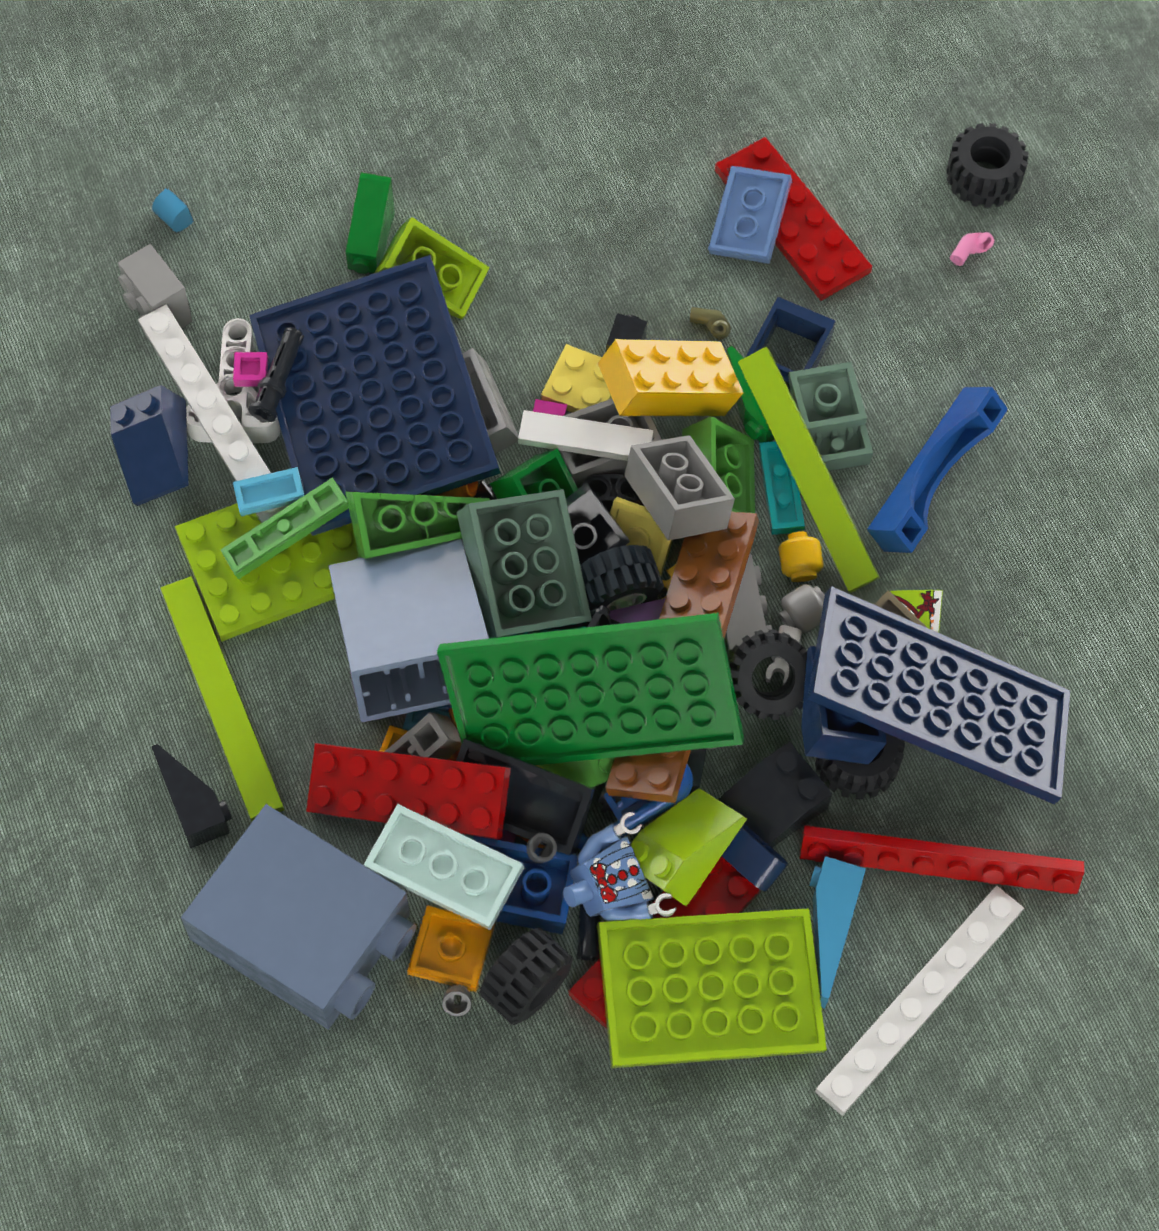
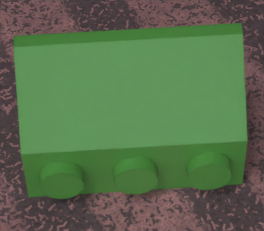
(730, 456)

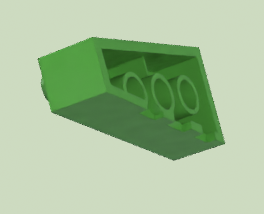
(403, 521)

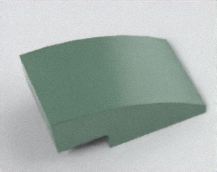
(833, 414)

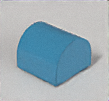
(172, 211)

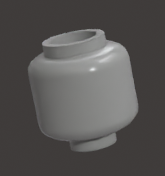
(802, 608)

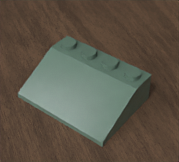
(524, 564)

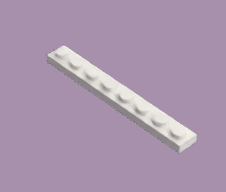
(204, 398)
(918, 1000)

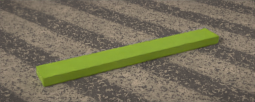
(808, 470)
(221, 697)

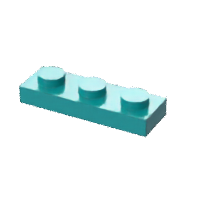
(780, 491)

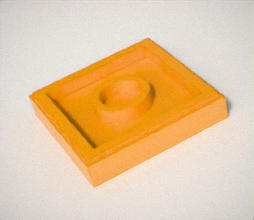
(450, 949)

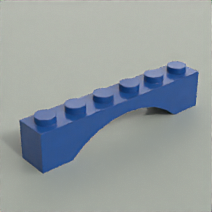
(905, 513)

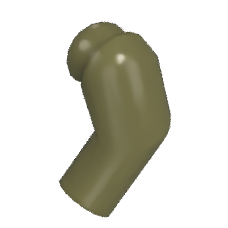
(713, 320)

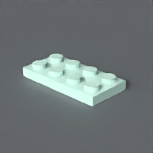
(444, 866)

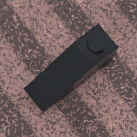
(193, 800)

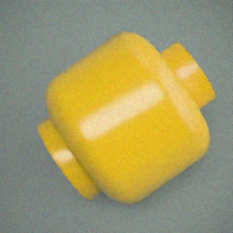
(800, 557)

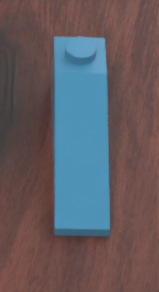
(833, 908)

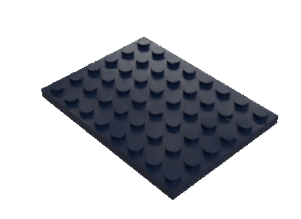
(378, 388)

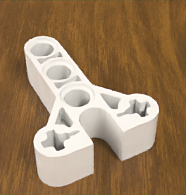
(255, 429)

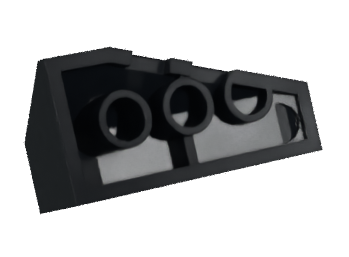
(592, 524)

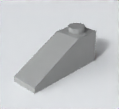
(431, 737)

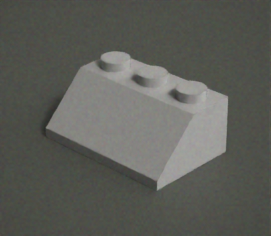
(494, 412)

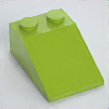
(456, 270)
(686, 844)

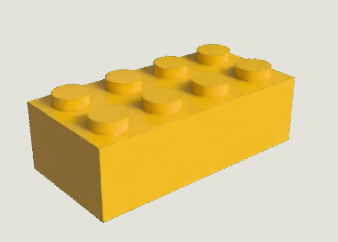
(669, 378)

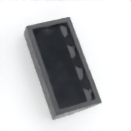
(537, 798)

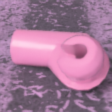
(971, 244)

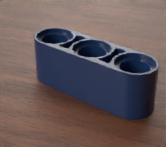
(754, 858)

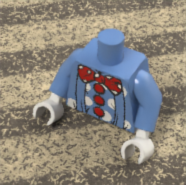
(611, 879)

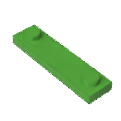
(285, 528)

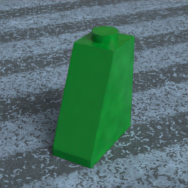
(370, 223)

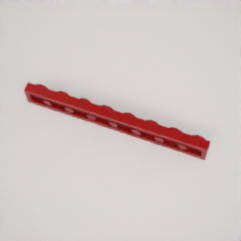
(942, 860)

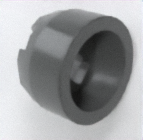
(546, 853)
(448, 1000)

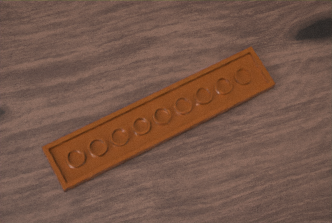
(702, 583)

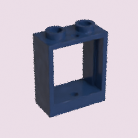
(798, 321)

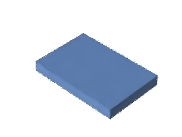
(750, 214)

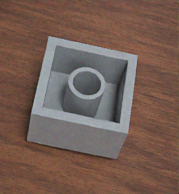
(152, 284)

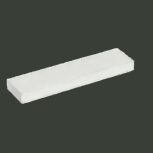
(580, 435)

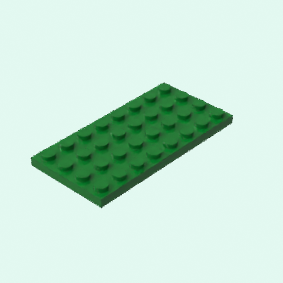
(596, 690)

